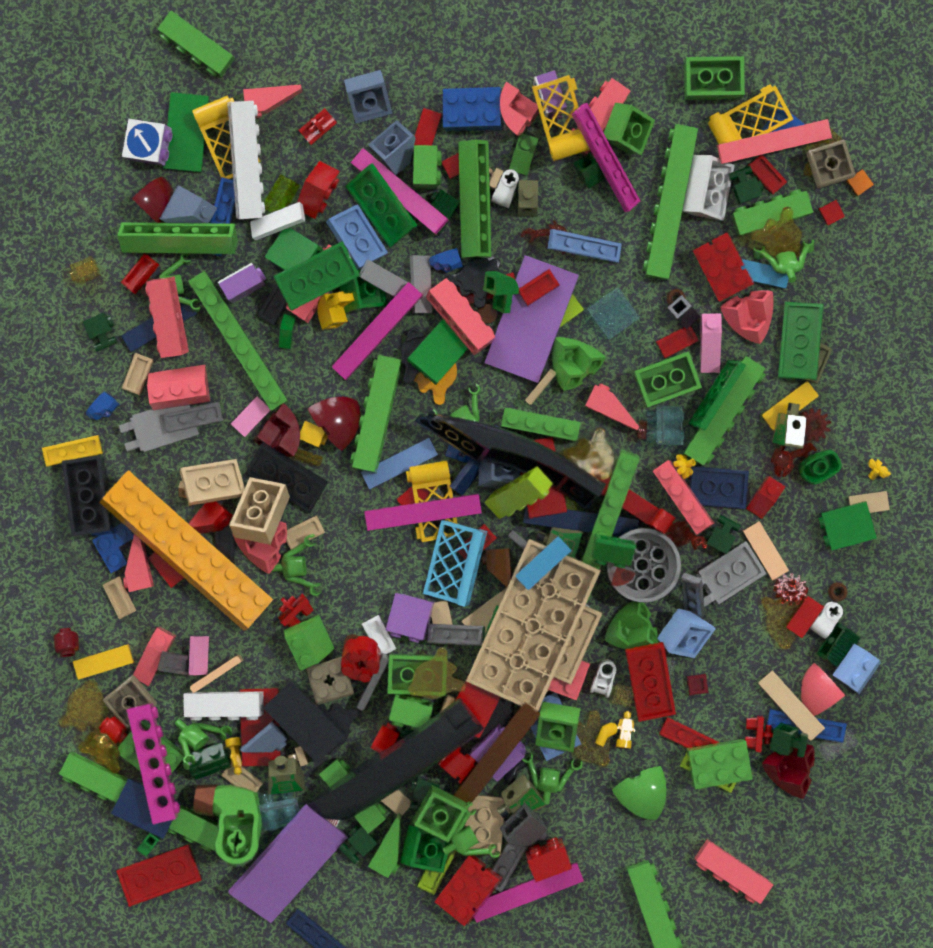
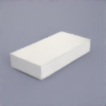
(376, 630)

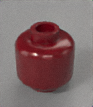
(66, 642)

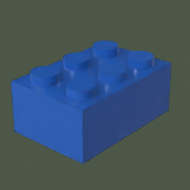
(472, 109)

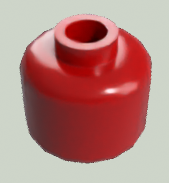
(114, 729)

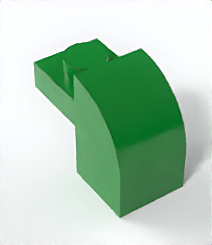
(502, 288)

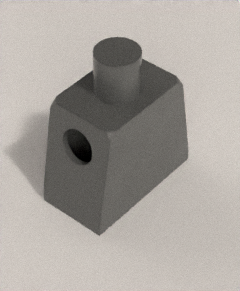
(524, 827)

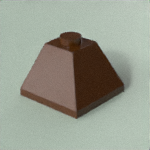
(498, 564)

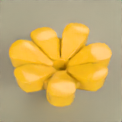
(684, 465)
(877, 469)

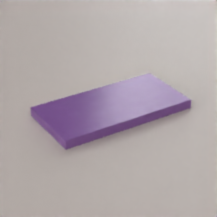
(529, 332)
(288, 863)

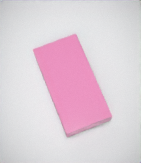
(251, 416)
(198, 655)

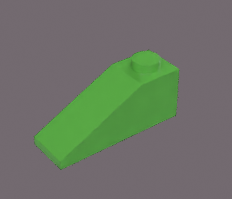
(388, 852)

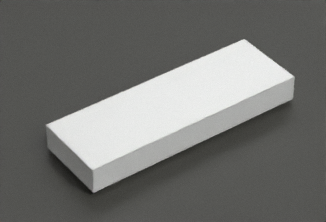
(277, 221)

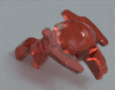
(542, 232)
(784, 460)
(682, 535)

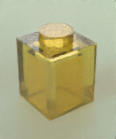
(84, 270)

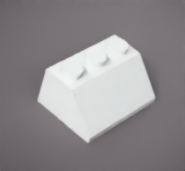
(708, 187)

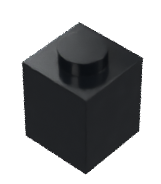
(684, 312)

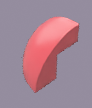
(517, 109)
(750, 314)
(264, 555)
(819, 690)

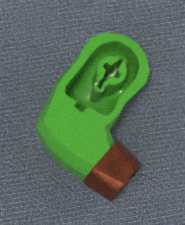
(238, 820)

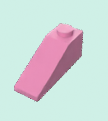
(710, 343)

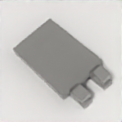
(151, 431)
(730, 574)

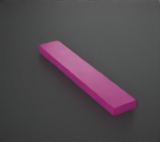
(605, 157)
(408, 197)
(377, 330)
(422, 512)
(527, 892)

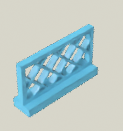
(469, 570)

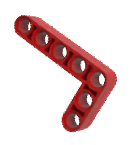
(645, 511)

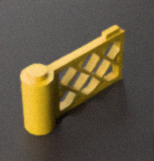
(210, 116)
(725, 129)
(567, 143)
(424, 477)

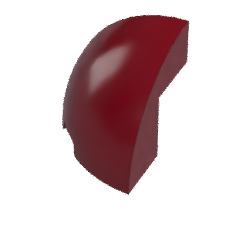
(154, 197)
(337, 418)
(280, 431)
(791, 771)

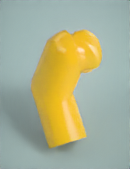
(606, 731)

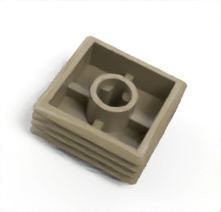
(837, 153)
(323, 691)
(117, 700)

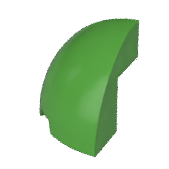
(574, 361)
(632, 627)
(644, 793)

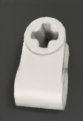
(504, 192)
(825, 622)
(603, 680)

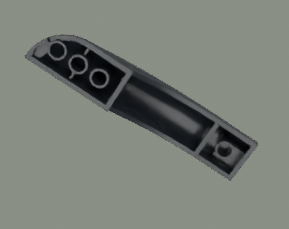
(515, 452)
(398, 764)

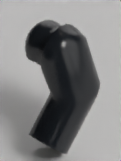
(511, 776)

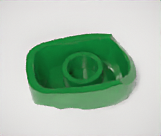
(820, 466)

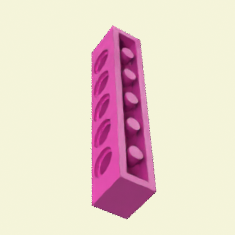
(158, 812)

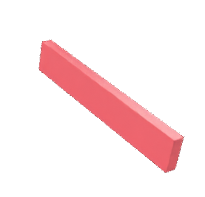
(774, 141)

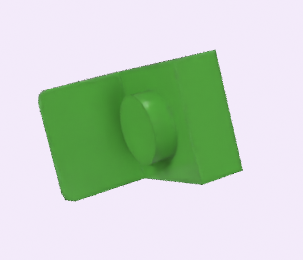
(523, 154)

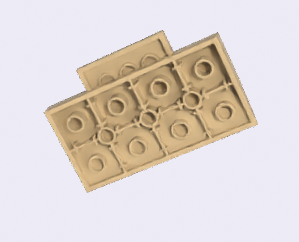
(538, 631)

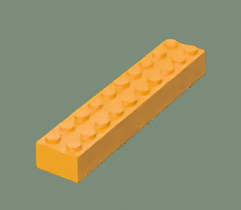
(186, 550)

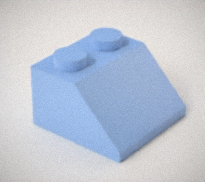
(685, 634)
(857, 668)

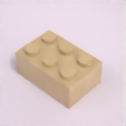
(259, 511)

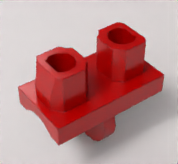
(317, 126)
(292, 607)
(757, 724)

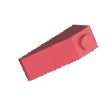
(271, 97)
(606, 404)
(137, 571)
(148, 664)

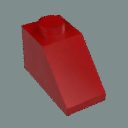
(765, 497)
(211, 518)
(385, 737)

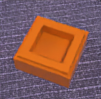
(860, 182)

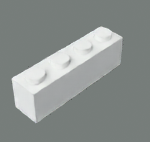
(224, 705)

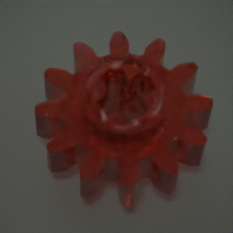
(820, 421)
(790, 589)

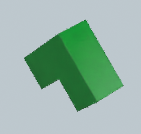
(286, 331)
(148, 844)

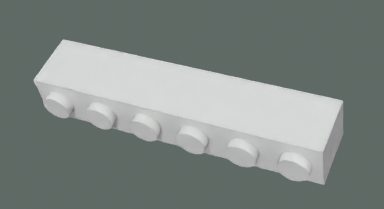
(245, 159)

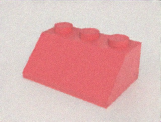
(178, 387)

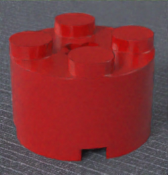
(361, 658)
(458, 765)

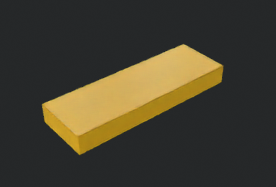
(802, 395)
(72, 450)
(103, 661)

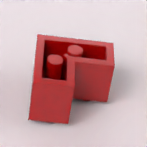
(318, 189)

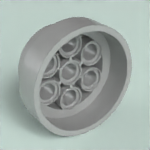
(669, 562)

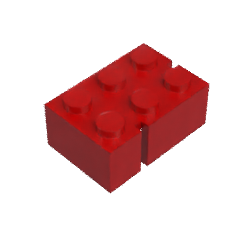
(723, 267)
(548, 859)
(468, 889)

